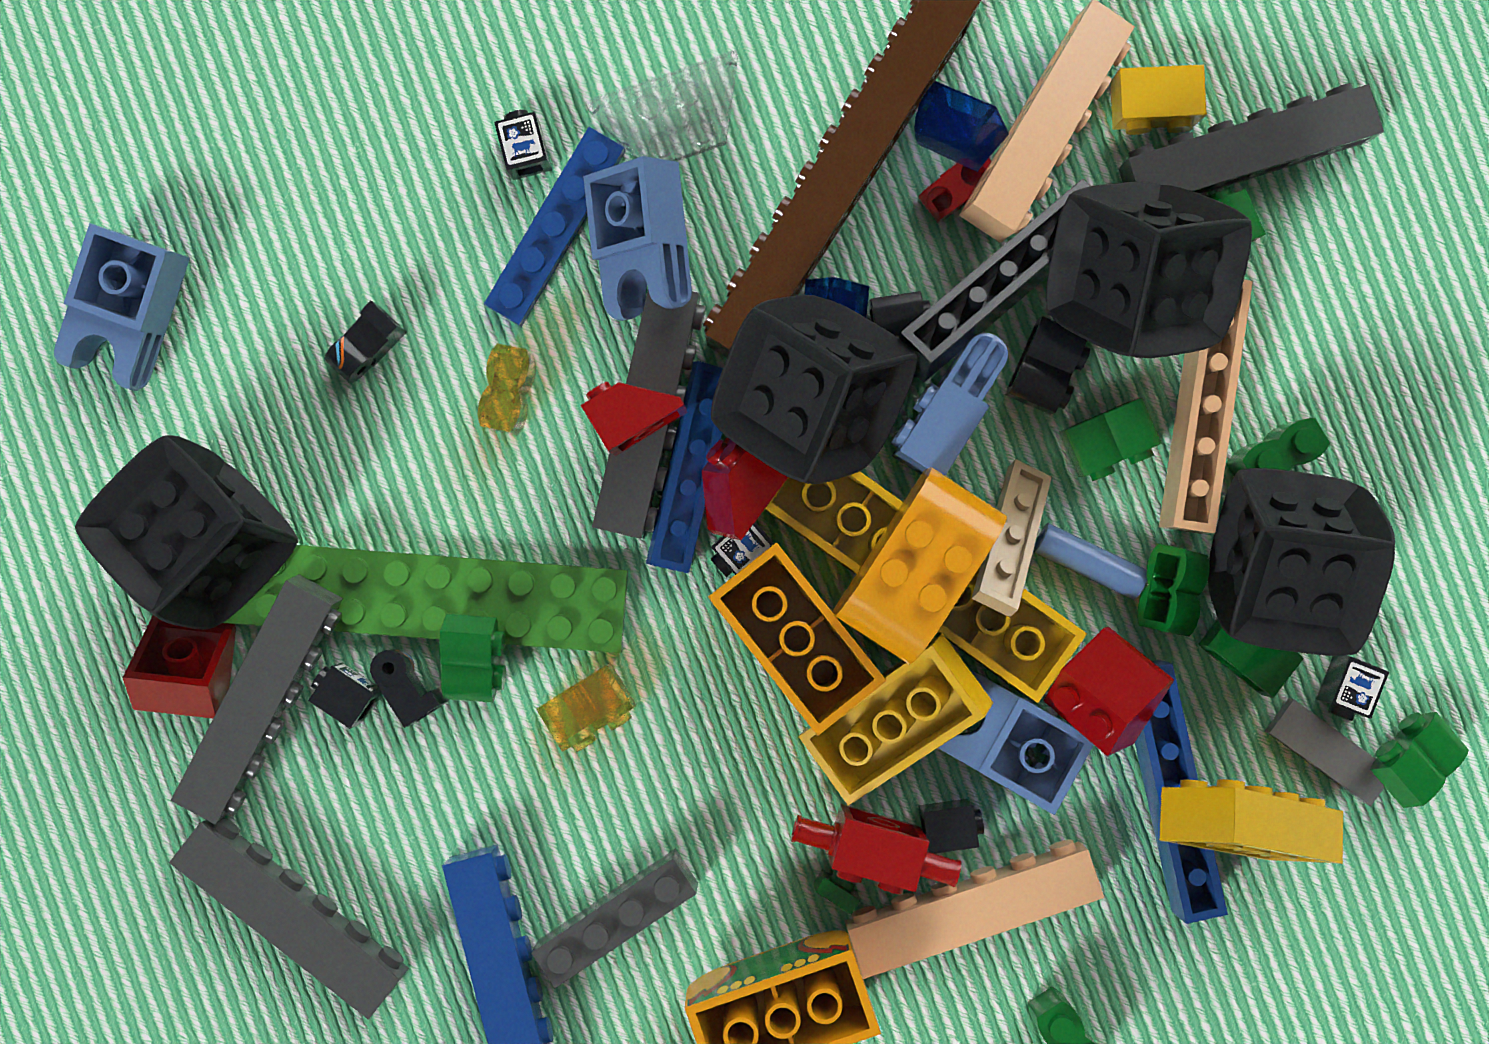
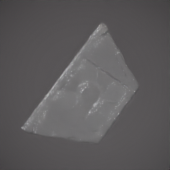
(673, 112)

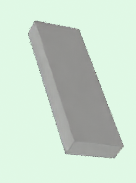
(1326, 750)

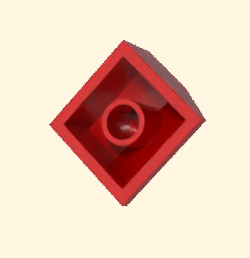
(629, 413)
(736, 489)
(181, 669)
(1109, 691)

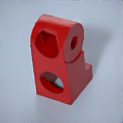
(951, 190)

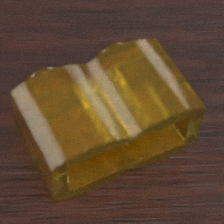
(510, 378)
(587, 707)

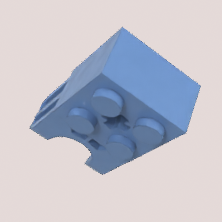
(639, 235)
(120, 295)
(951, 408)
(1001, 742)

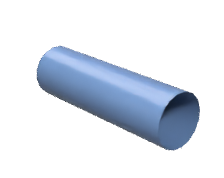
(1090, 561)

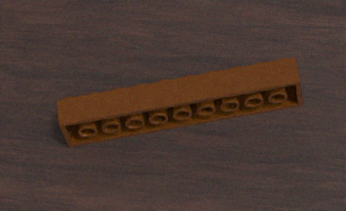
(845, 162)

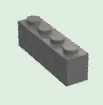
(615, 918)

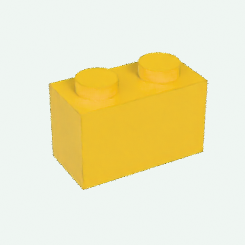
(1158, 98)

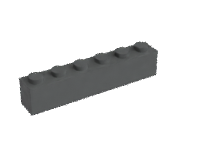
(1261, 144)
(656, 365)
(257, 699)
(290, 915)

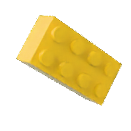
(899, 721)
(1251, 822)

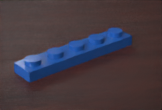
(551, 230)
(683, 491)

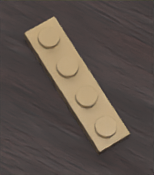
(1007, 563)

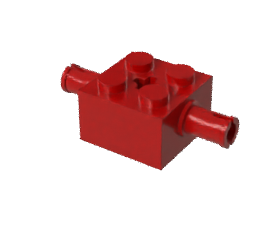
(876, 849)

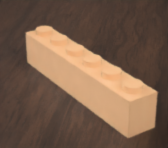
(1048, 121)
(1204, 429)
(974, 908)

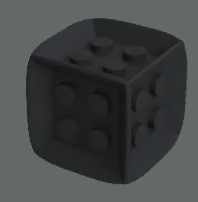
(1147, 268)
(812, 387)
(185, 534)
(1299, 562)

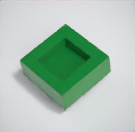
(837, 890)

